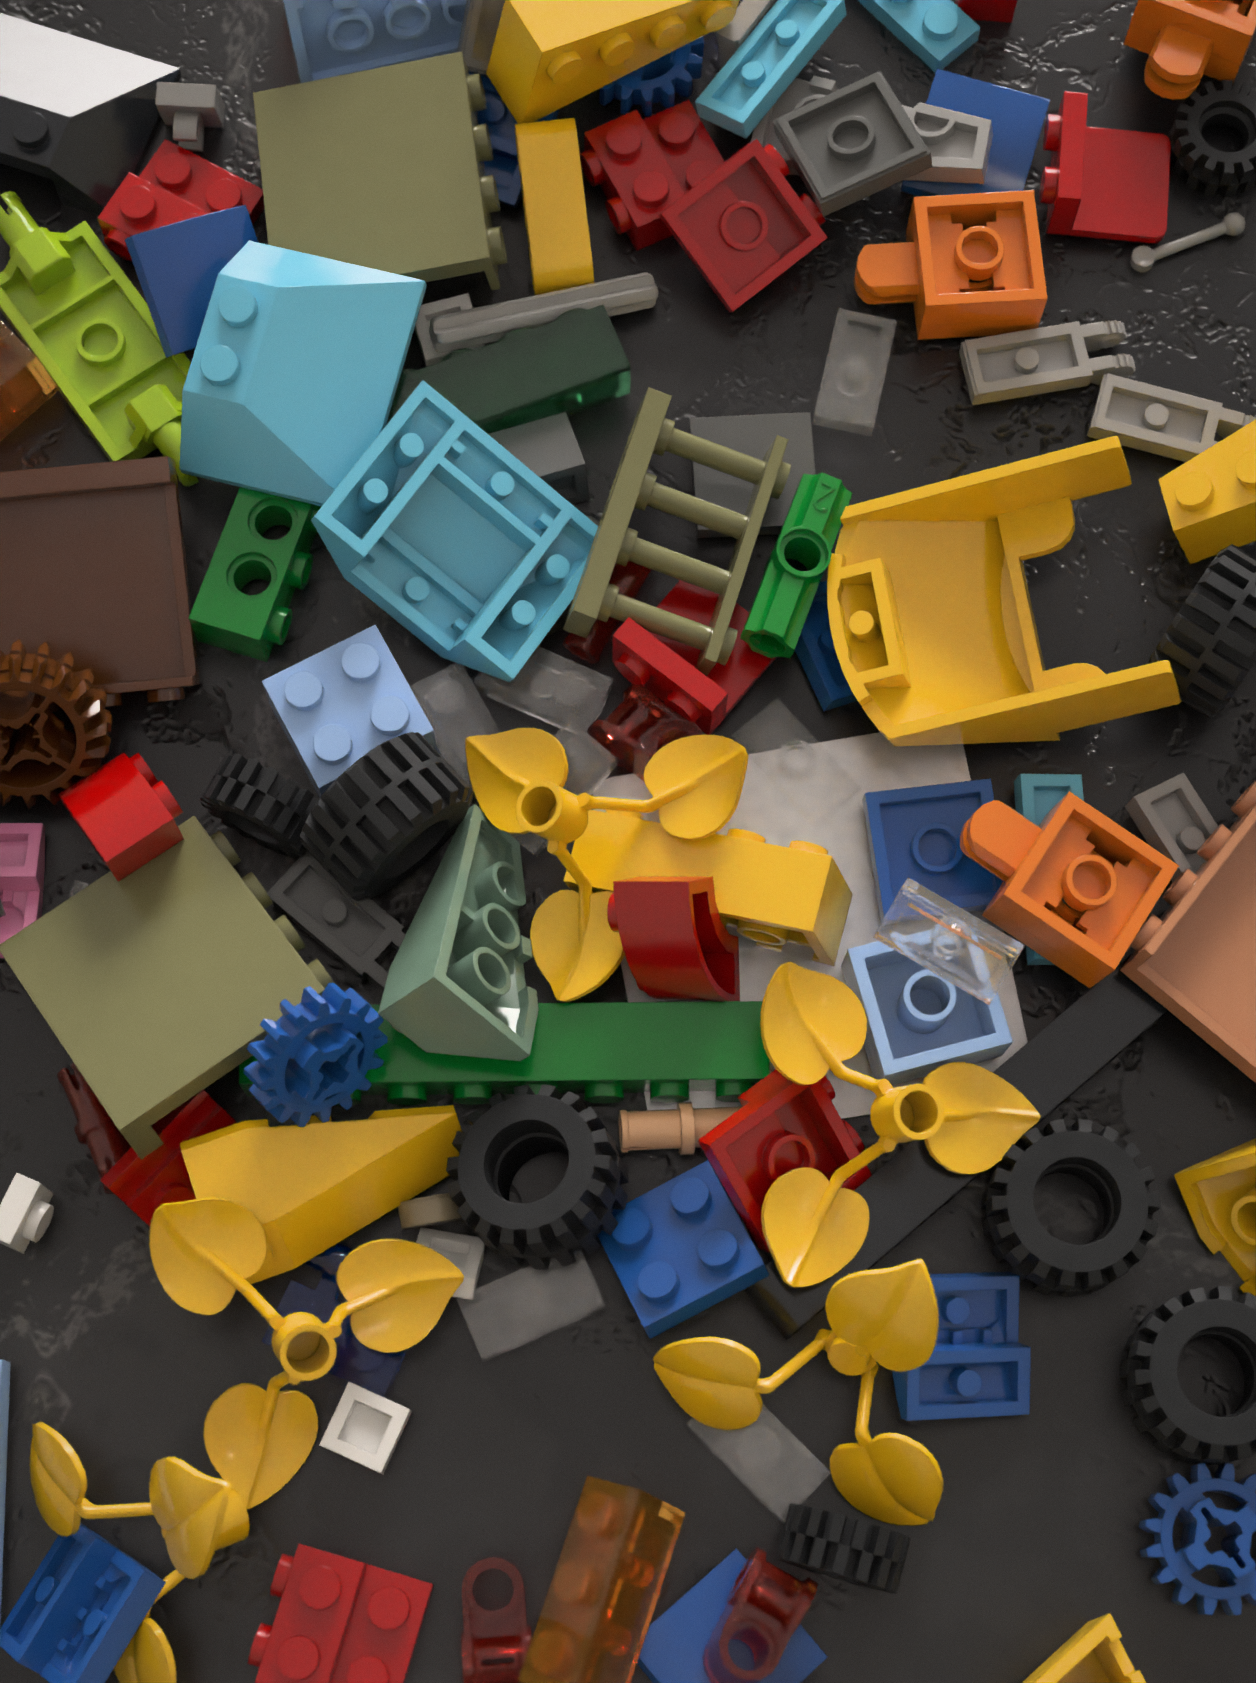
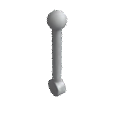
(1144, 256)

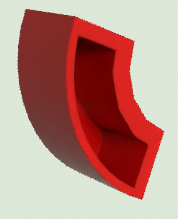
(124, 813)
(675, 938)

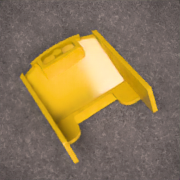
(941, 615)

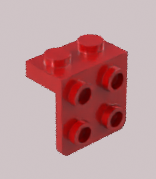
(1104, 178)
(669, 666)

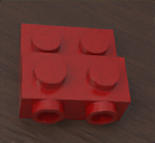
(648, 167)
(171, 190)
(745, 224)
(776, 1132)
(339, 1622)

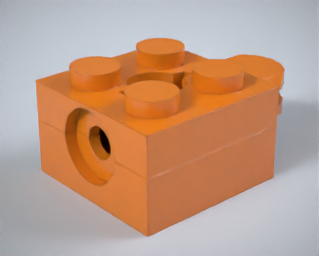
(1190, 41)
(958, 242)
(1074, 857)

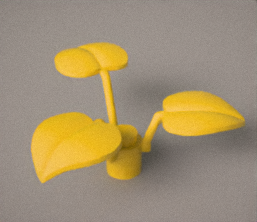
(521, 791)
(958, 1110)
(393, 1302)
(873, 1319)
(191, 1507)

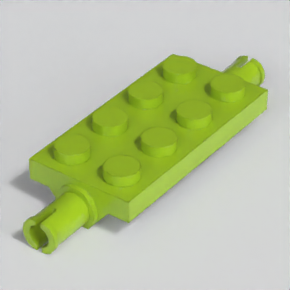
(92, 336)

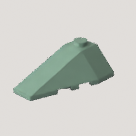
(463, 958)

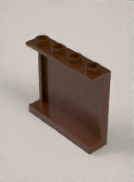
(100, 573)

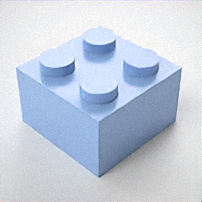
(344, 705)
(919, 1016)

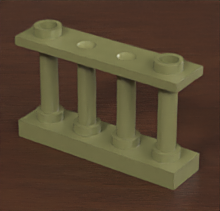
(619, 544)

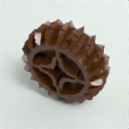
(42, 752)

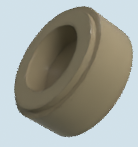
(428, 1211)

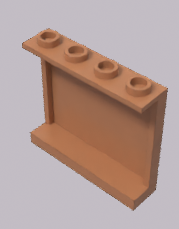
(1204, 944)

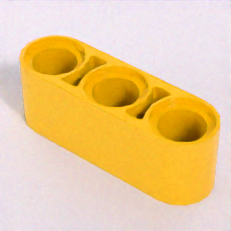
(554, 205)

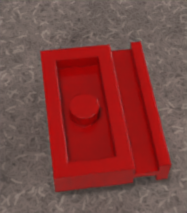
(163, 1173)

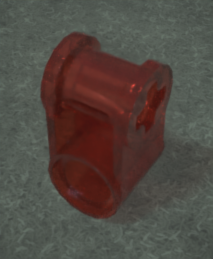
(640, 729)
(762, 1612)
(494, 1631)

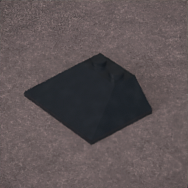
(75, 110)

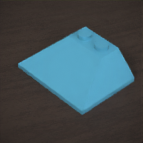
(294, 371)
(456, 537)

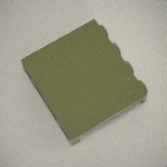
(383, 170)
(162, 978)

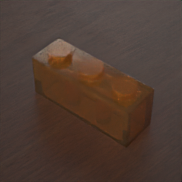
(603, 1587)

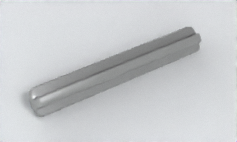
(493, 321)

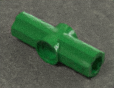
(788, 593)

